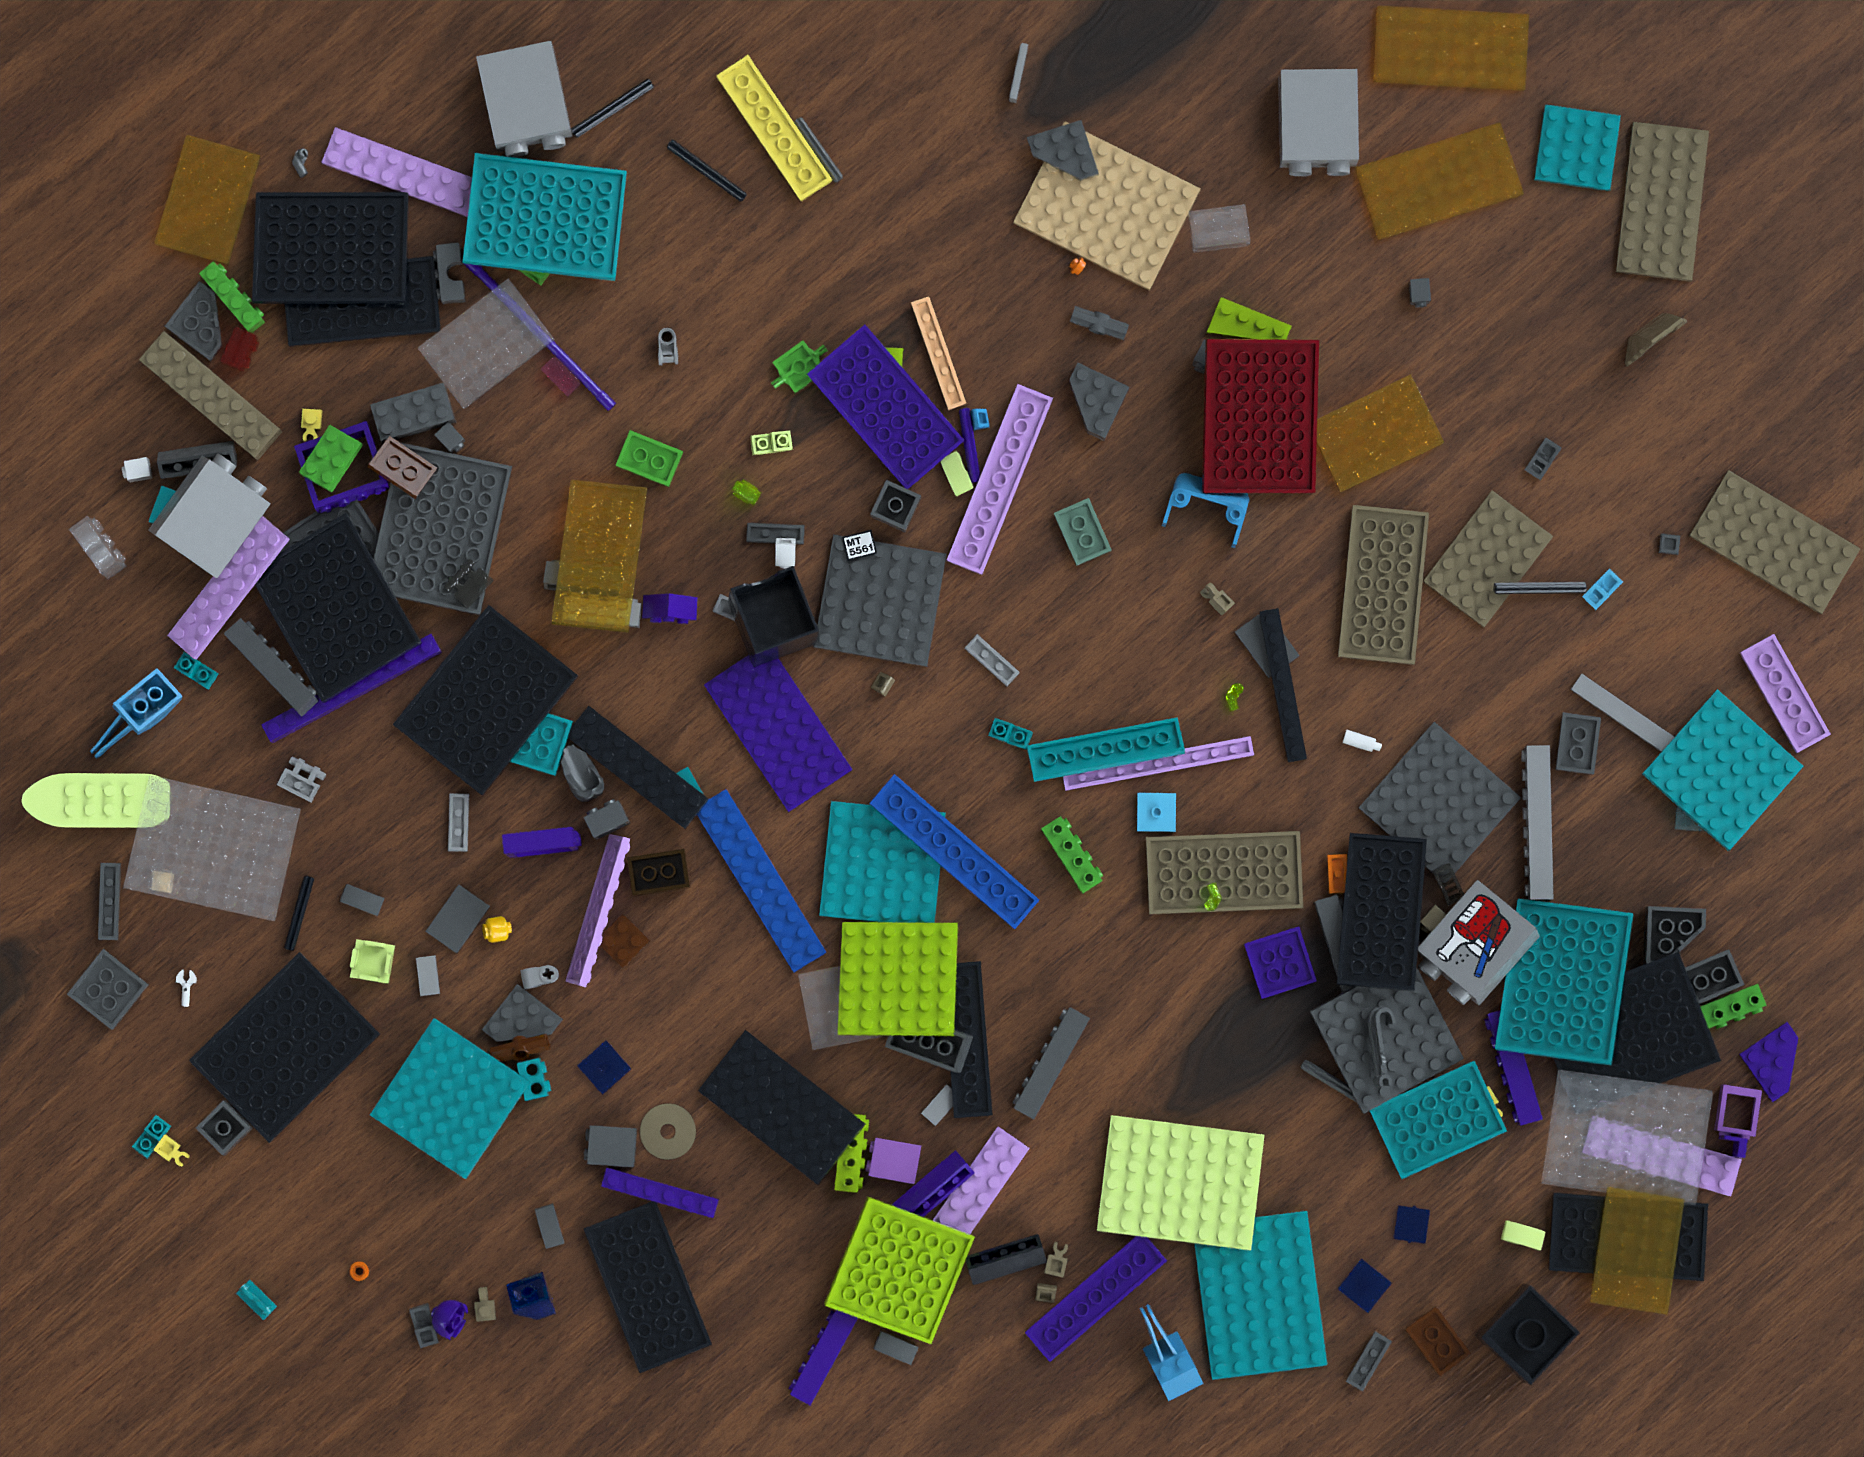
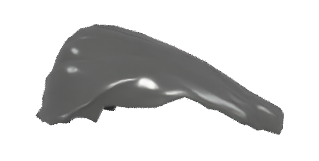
(581, 774)

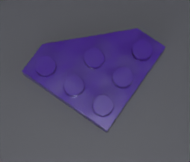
(1773, 1060)

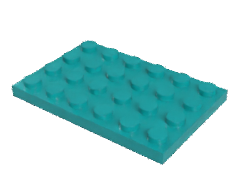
(1438, 1119)

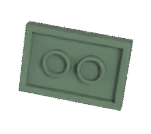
(1082, 532)

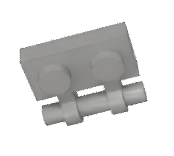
(299, 785)

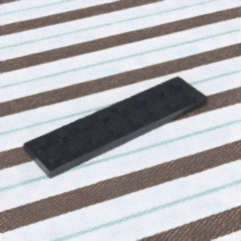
(637, 767)
(972, 1086)

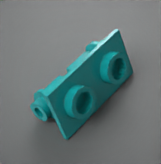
(256, 1299)

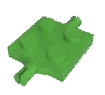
(795, 365)

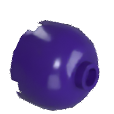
(448, 1318)

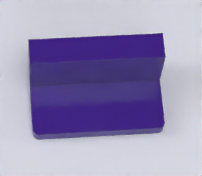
(1739, 1145)

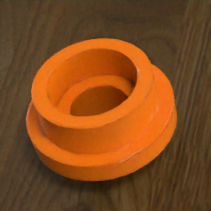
(1077, 266)
(354, 1275)

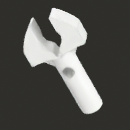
(186, 986)

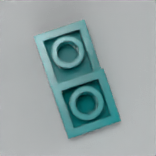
(196, 670)
(1010, 733)
(151, 1136)

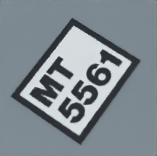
(859, 545)

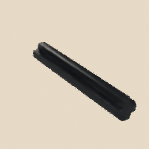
(299, 912)

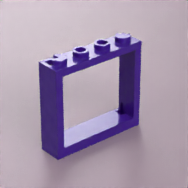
(344, 498)
(541, 842)

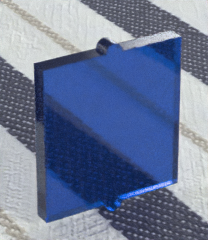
(1411, 1224)

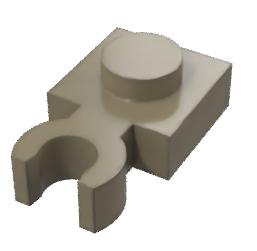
(1056, 1263)

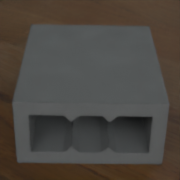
(611, 1146)

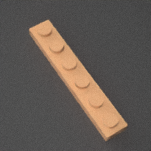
(938, 353)

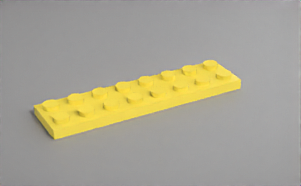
(774, 128)

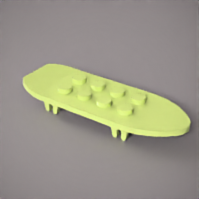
(87, 800)

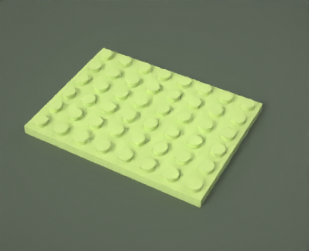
(1180, 1182)

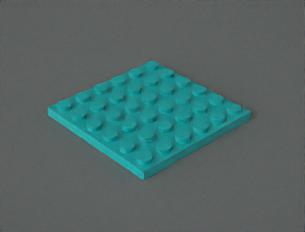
(1722, 770)
(875, 870)
(450, 1098)

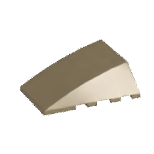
(1651, 334)

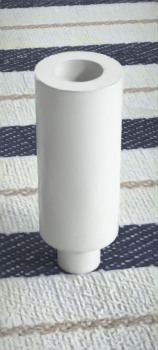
(1361, 741)

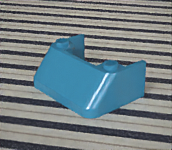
(1190, 485)

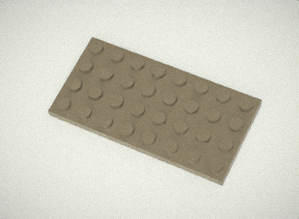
(1662, 201)
(1774, 542)
(1383, 584)
(1248, 868)

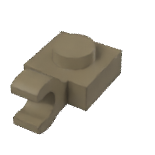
(1219, 600)
(484, 1308)

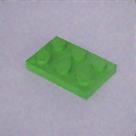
(330, 458)
(649, 458)

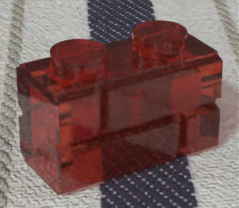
(239, 349)

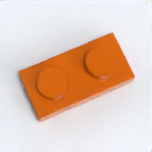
(1337, 873)

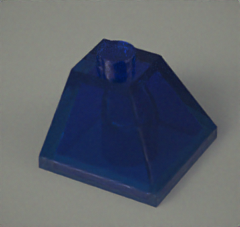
(531, 1297)

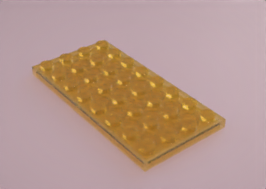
(1451, 48)
(1439, 181)
(599, 556)

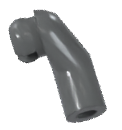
(299, 160)

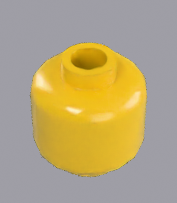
(496, 929)

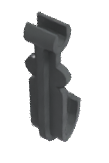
(1381, 1076)

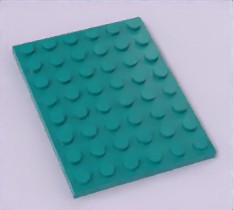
(544, 217)
(1567, 985)
(1262, 1301)

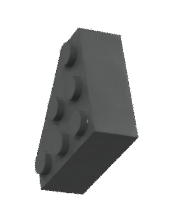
(1097, 399)
(1670, 930)

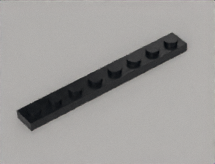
(1283, 685)

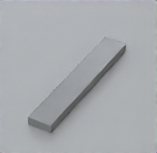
(1621, 713)

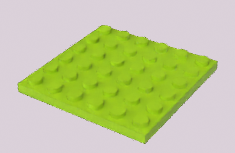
(898, 979)
(899, 1270)

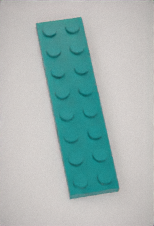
(1105, 749)

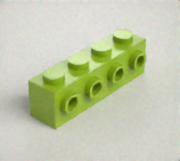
(851, 1162)

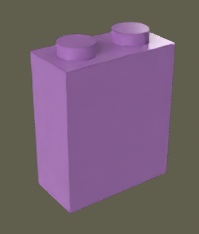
(893, 1160)

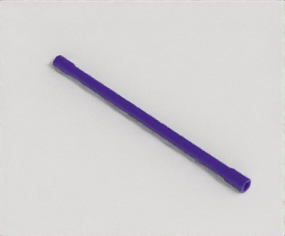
(601, 396)

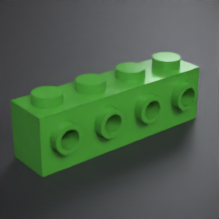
(236, 302)
(1071, 854)
(1734, 1006)

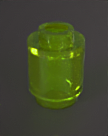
(746, 492)

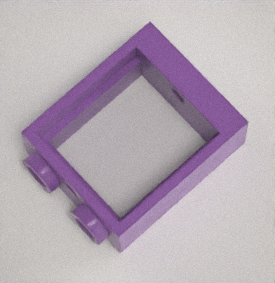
(1727, 1089)

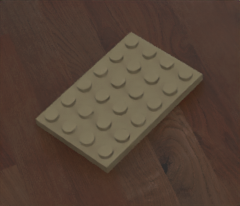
(1490, 549)

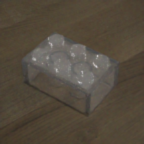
(1219, 228)
(98, 547)

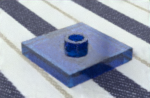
(604, 1067)
(1364, 1285)

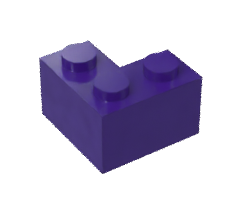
(669, 608)

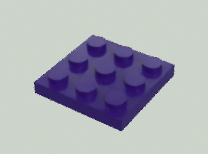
(1280, 962)

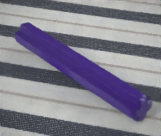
(969, 444)

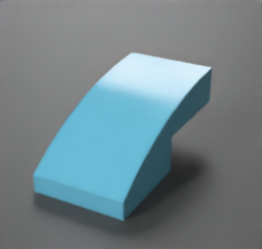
(1602, 589)

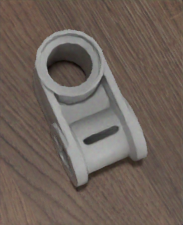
(667, 348)
(536, 977)

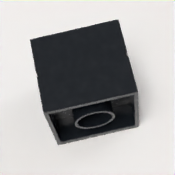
(773, 616)
(1527, 1334)

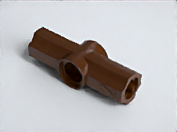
(520, 1048)

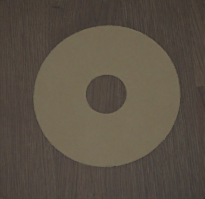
(662, 1147)

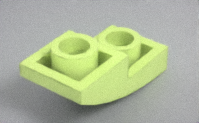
(771, 442)
(956, 473)
(1523, 1235)

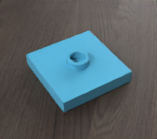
(1156, 812)

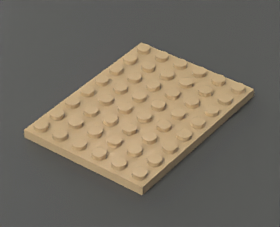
(1113, 219)

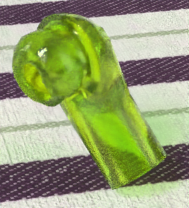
(1232, 695)
(1214, 898)

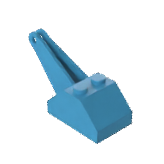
(141, 708)
(1170, 1361)

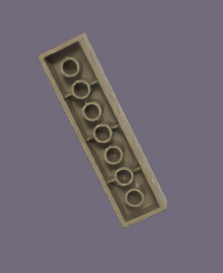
(210, 395)

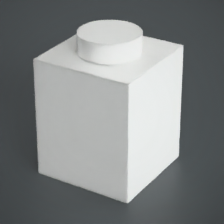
(137, 469)
(785, 552)

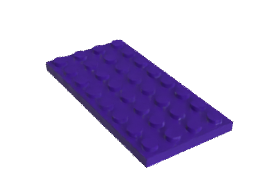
(885, 407)
(778, 729)

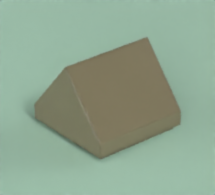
(883, 683)
(1046, 1292)

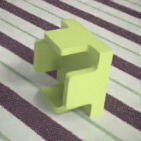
(372, 961)

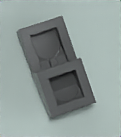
(1543, 458)
(361, 899)
(549, 1226)
(423, 1325)
(895, 1348)

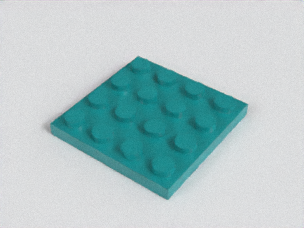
(1577, 147)

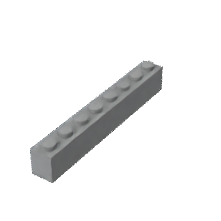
(1538, 822)

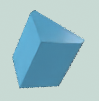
(979, 419)

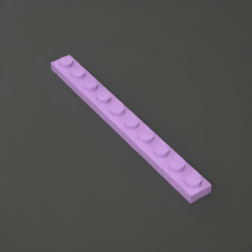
(1193, 757)

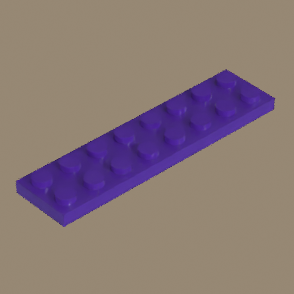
(1095, 1296)

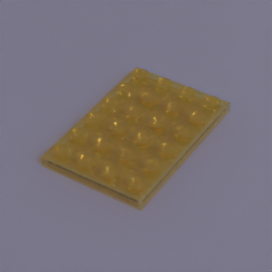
(207, 199)
(1376, 433)
(1637, 1250)

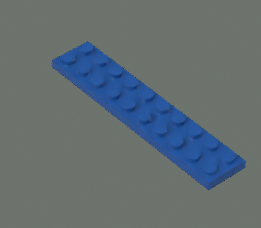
(954, 851)
(760, 881)

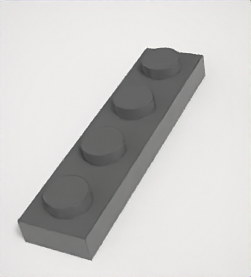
(109, 901)

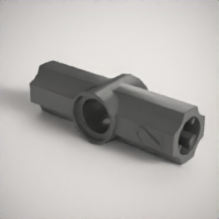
(1099, 323)

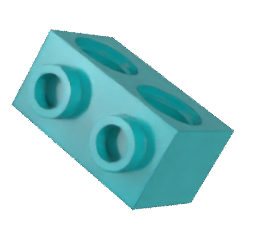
(537, 1078)

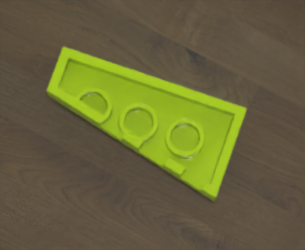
(1239, 321)

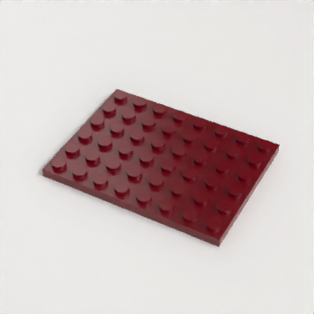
(1260, 416)

